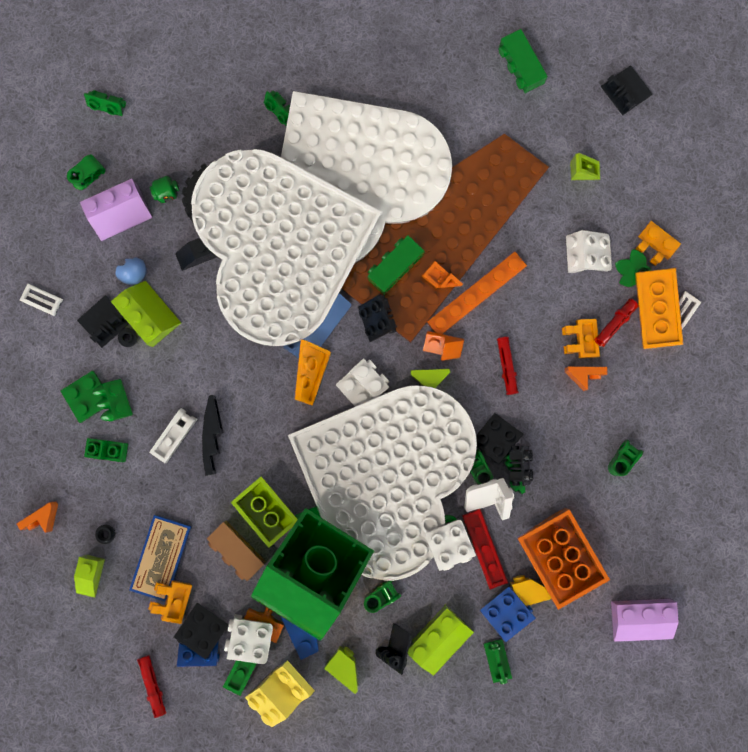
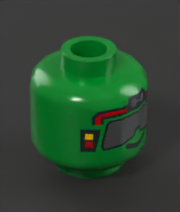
(164, 189)

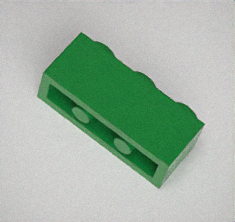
(522, 61)
(395, 264)

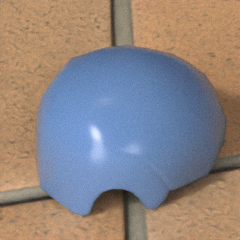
(132, 271)

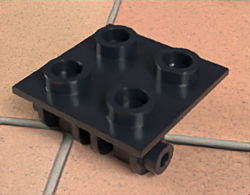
(626, 90)
(376, 318)
(103, 321)
(497, 438)
(526, 473)
(201, 631)
(396, 653)

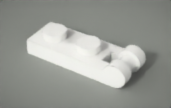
(172, 436)

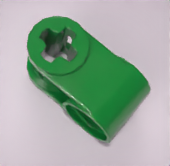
(87, 170)
(627, 456)
(480, 466)
(382, 596)

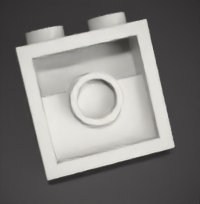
(363, 383)

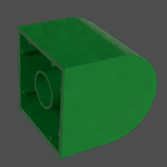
(312, 574)

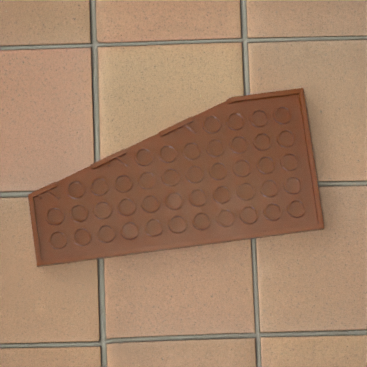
(454, 234)

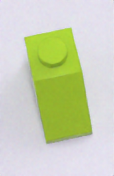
(88, 575)
(343, 667)

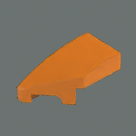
(439, 277)

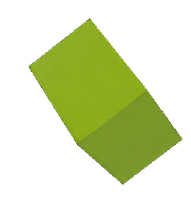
(584, 168)
(429, 378)

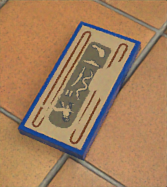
(160, 556)

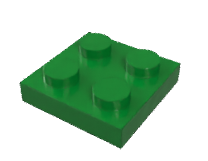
(80, 396)

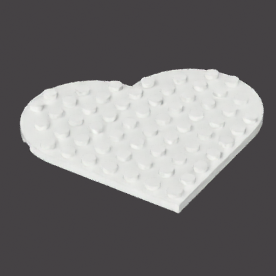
(372, 154)
(280, 242)
(386, 470)

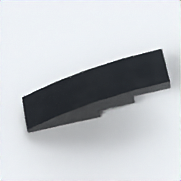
(211, 427)

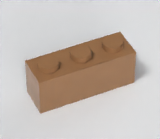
(235, 551)

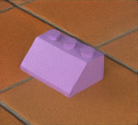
(116, 209)
(644, 619)

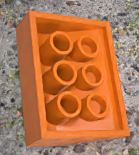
(563, 558)

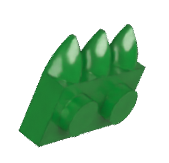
(114, 400)

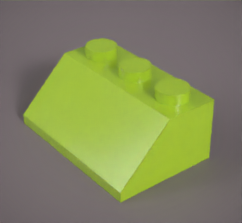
(146, 313)
(264, 511)
(439, 640)

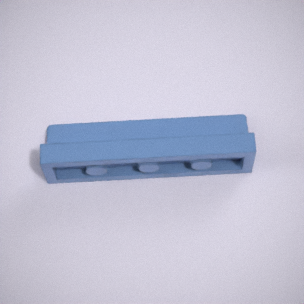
(319, 336)

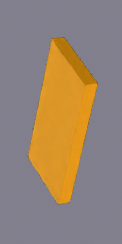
(659, 308)

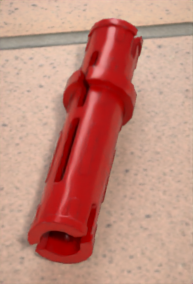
(621, 316)
(507, 366)
(150, 682)

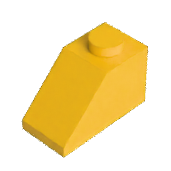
(529, 590)

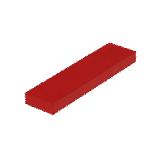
(484, 549)

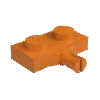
(268, 618)

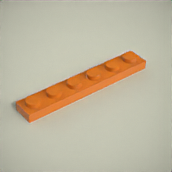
(477, 294)

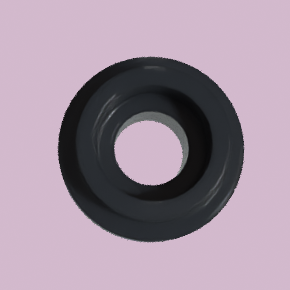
(133, 337)
(99, 534)

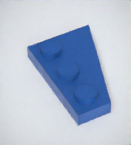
(302, 641)

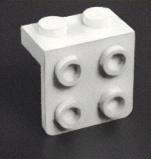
(588, 251)
(488, 494)
(450, 545)
(248, 640)

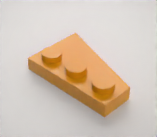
(310, 371)

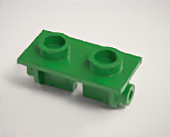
(99, 101)
(275, 102)
(498, 661)

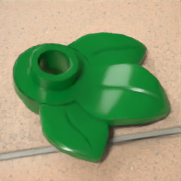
(628, 268)

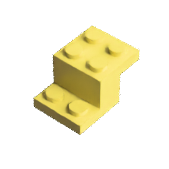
(279, 694)

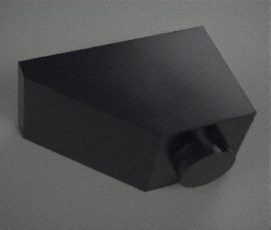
(193, 254)

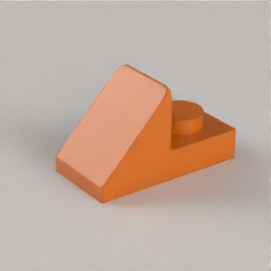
(444, 345)
(580, 375)
(44, 517)

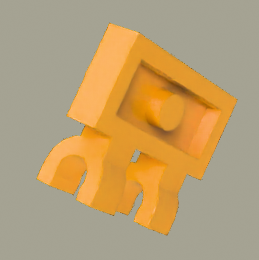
(659, 241)
(586, 333)
(176, 601)

